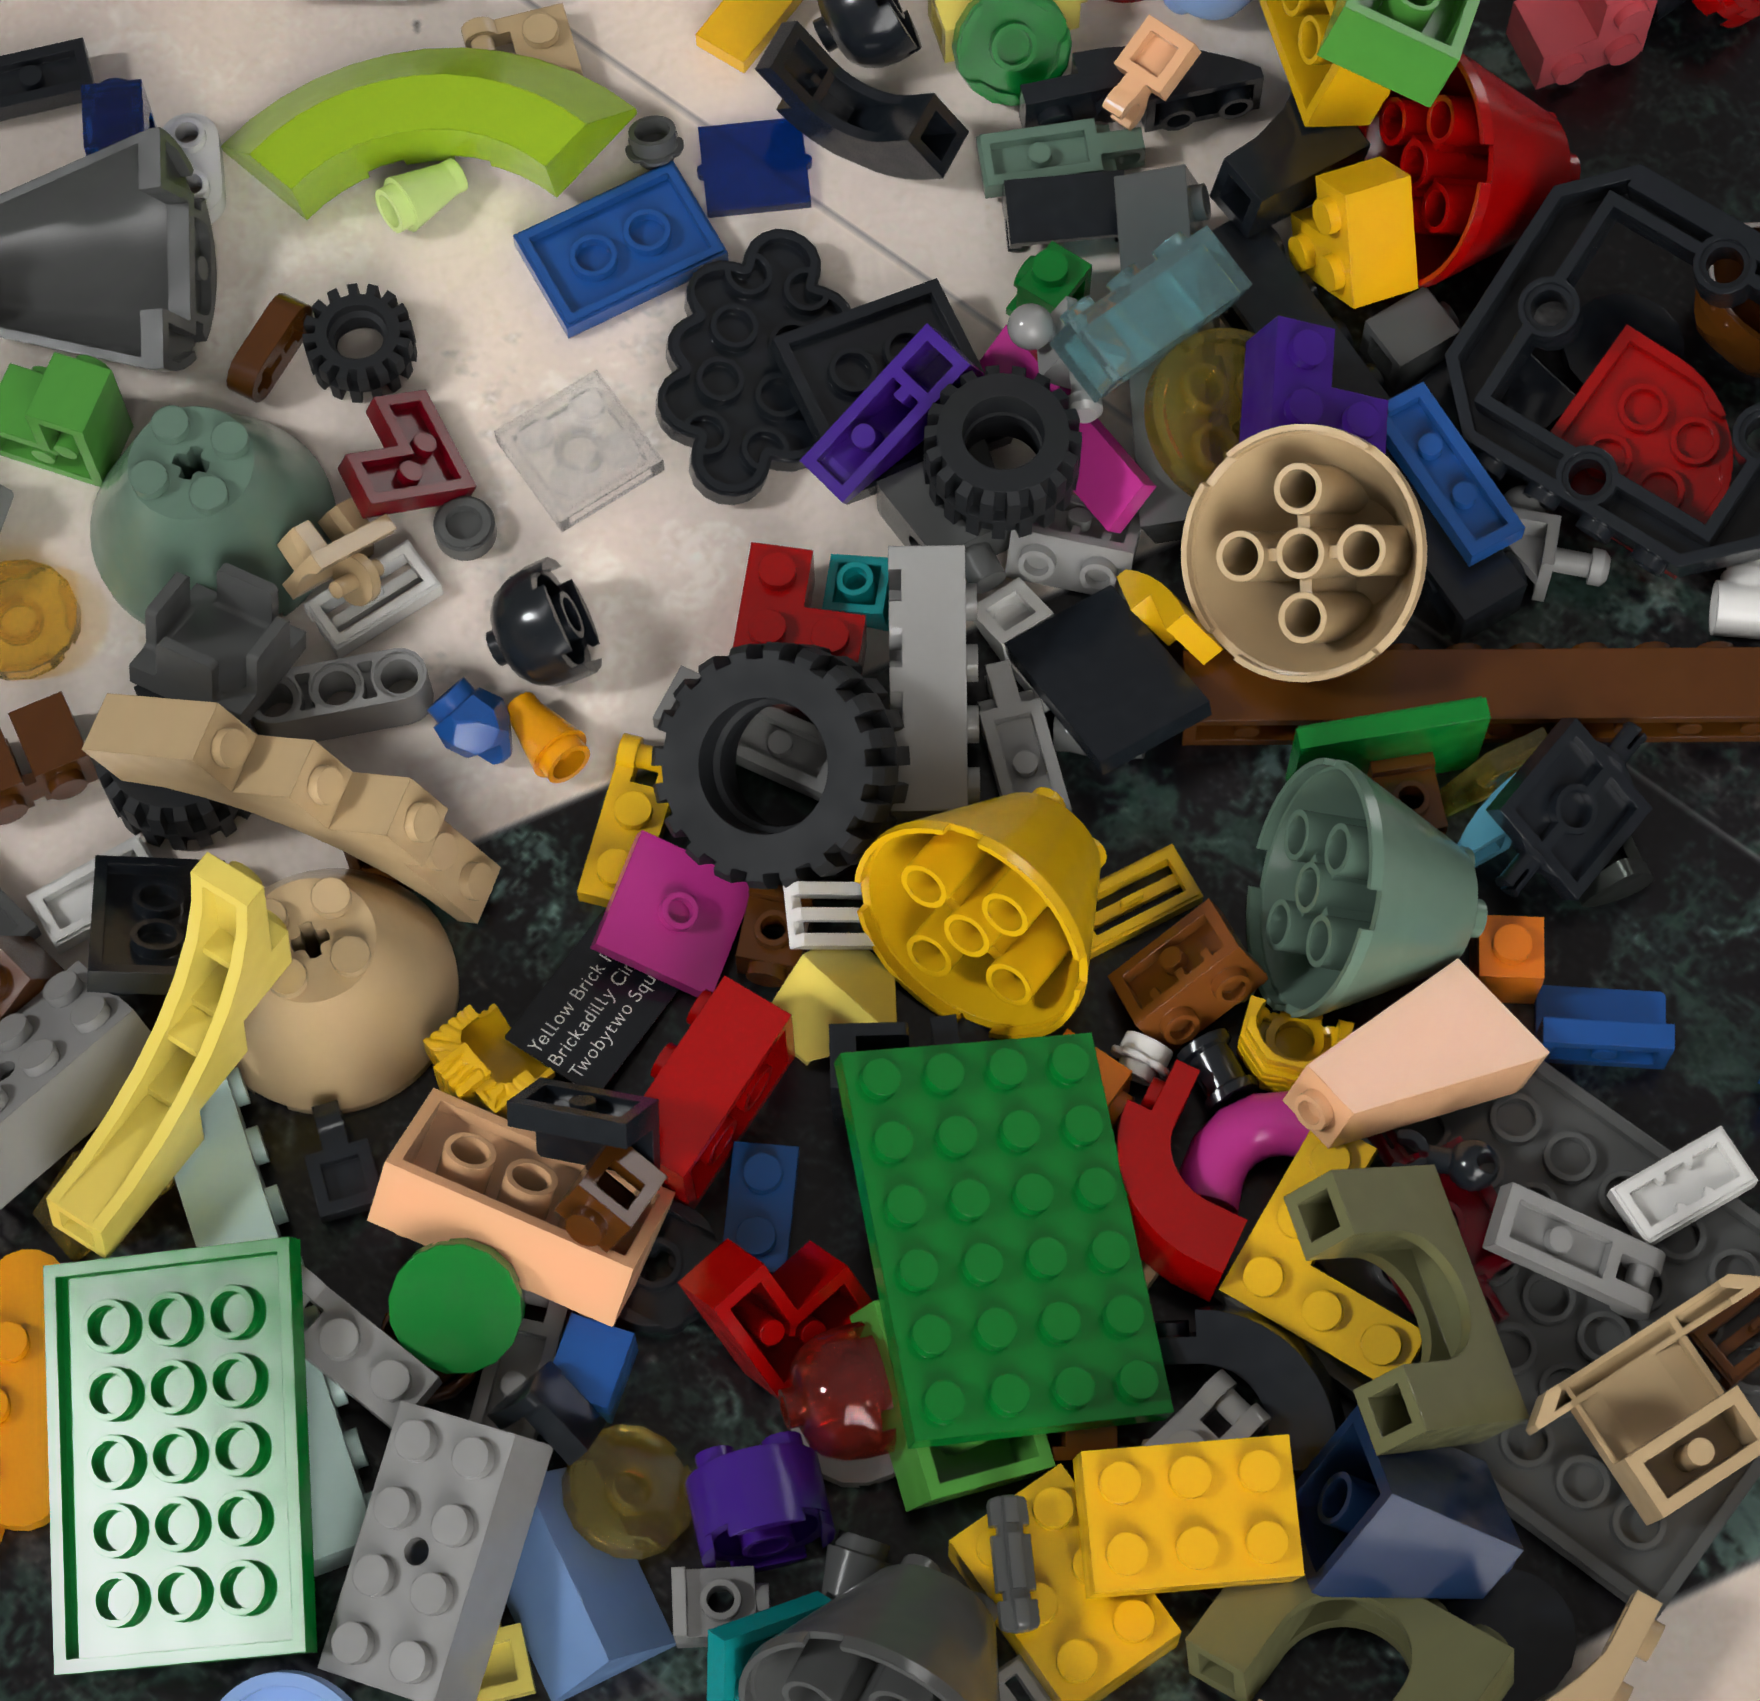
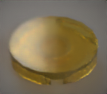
(35, 619)
(628, 1493)

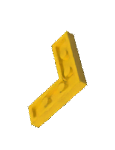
(1288, 1290)

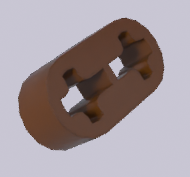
(268, 348)

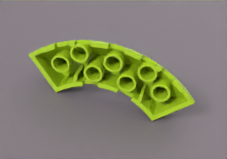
(428, 109)

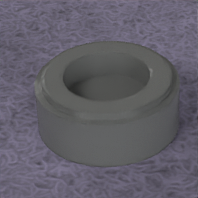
(465, 528)

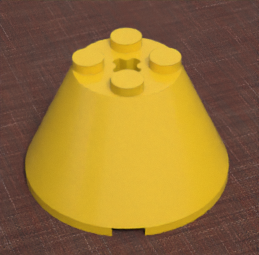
(987, 910)

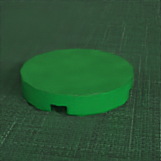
(1010, 45)
(456, 1305)

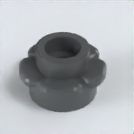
(653, 142)

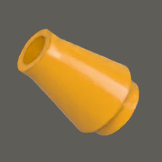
(549, 741)

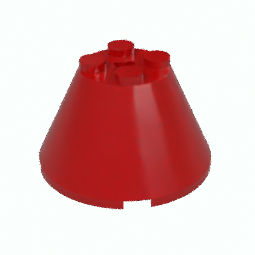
(1475, 166)

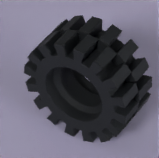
(352, 313)

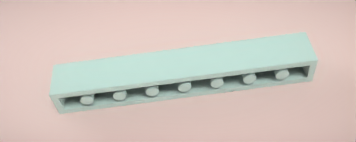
(231, 1204)

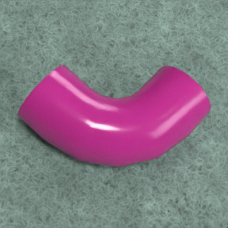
(1237, 1141)

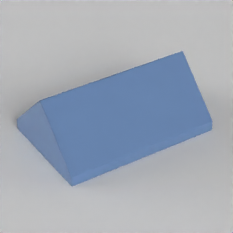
(580, 1606)

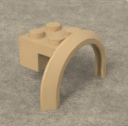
(1660, 1409)

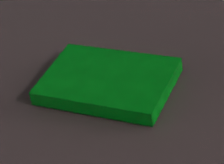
(1447, 729)

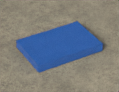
(619, 248)

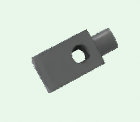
(915, 520)

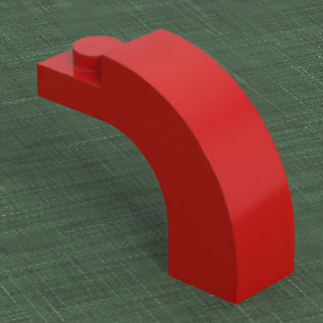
(1173, 1225)

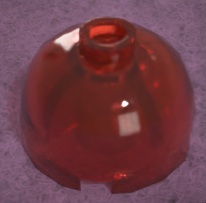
(839, 1395)

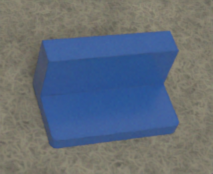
(1604, 1027)

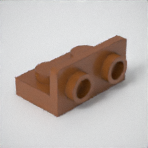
(1187, 977)

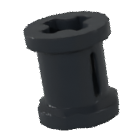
(1220, 1071)

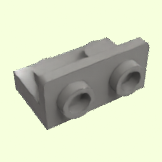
(1074, 551)

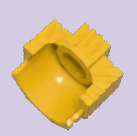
(1281, 1046)
(479, 1063)

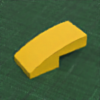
(1167, 615)

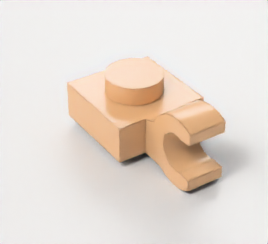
(1151, 63)

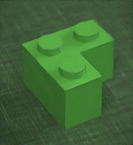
(64, 417)

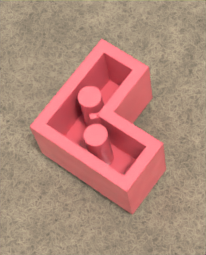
(1569, 37)

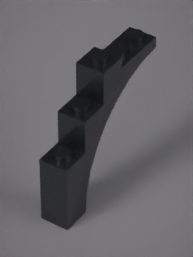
(1279, 168)

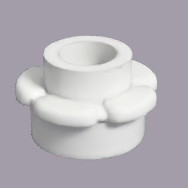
(1143, 1056)

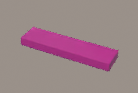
(1108, 476)

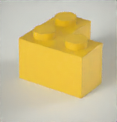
(1358, 233)

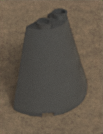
(111, 257)

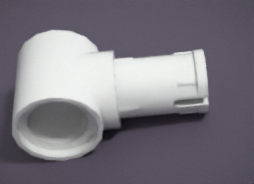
(1736, 602)

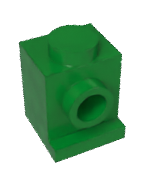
(1050, 278)

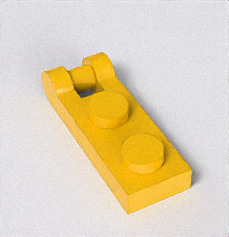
(624, 814)

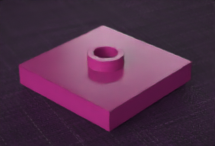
(671, 916)

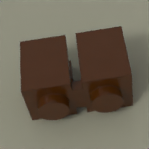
(54, 754)

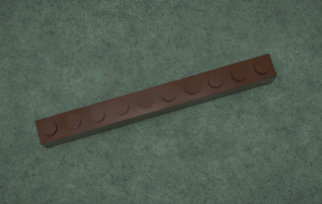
(1664, 690)

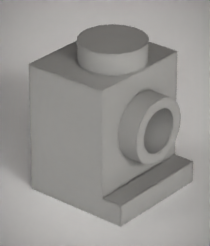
(692, 1592)

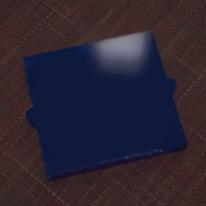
(753, 168)

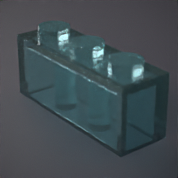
(1148, 311)

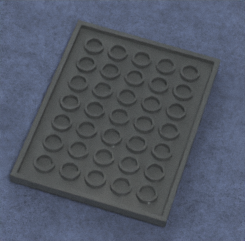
(1555, 1481)

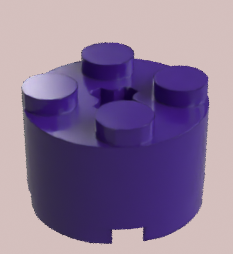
(759, 1503)

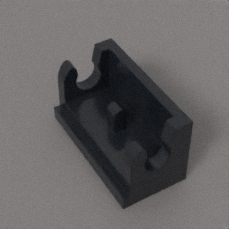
(1060, 208)

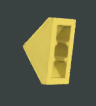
(834, 990)

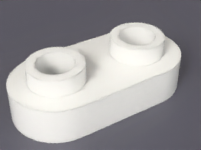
(205, 157)

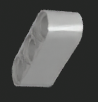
(367, 711)

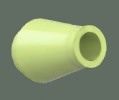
(418, 195)

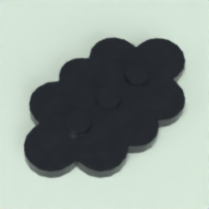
(724, 380)

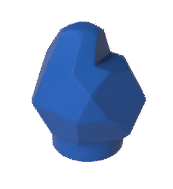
(473, 722)

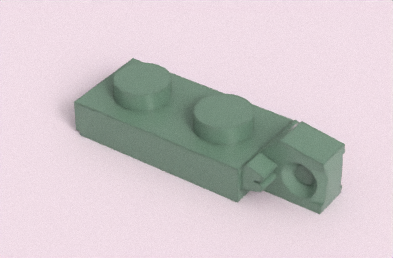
(1056, 151)

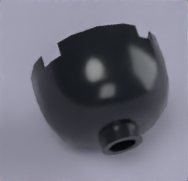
(867, 31)
(542, 627)

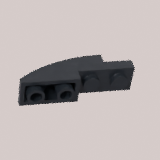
(1209, 90)

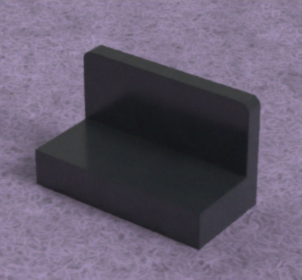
(860, 1037)
(580, 1119)

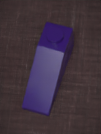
(888, 415)

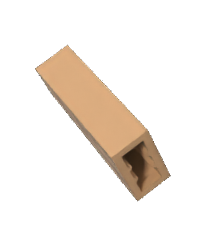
(1417, 1060)

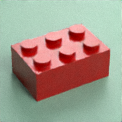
(716, 1083)

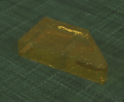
(1489, 773)

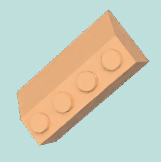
(483, 1181)

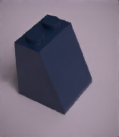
(1401, 1521)

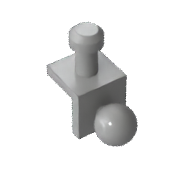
(1034, 328)
(1539, 548)

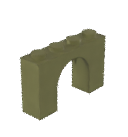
(1407, 1229)
(1256, 1625)

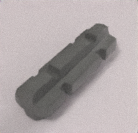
(1013, 1564)

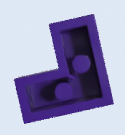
(1291, 383)

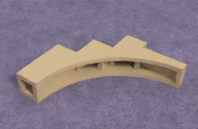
(296, 784)

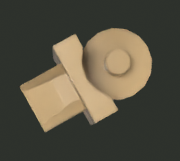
(344, 559)

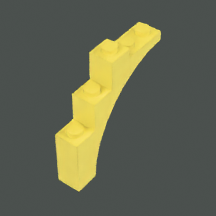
(155, 1124)

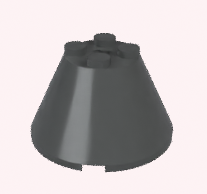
(885, 1639)

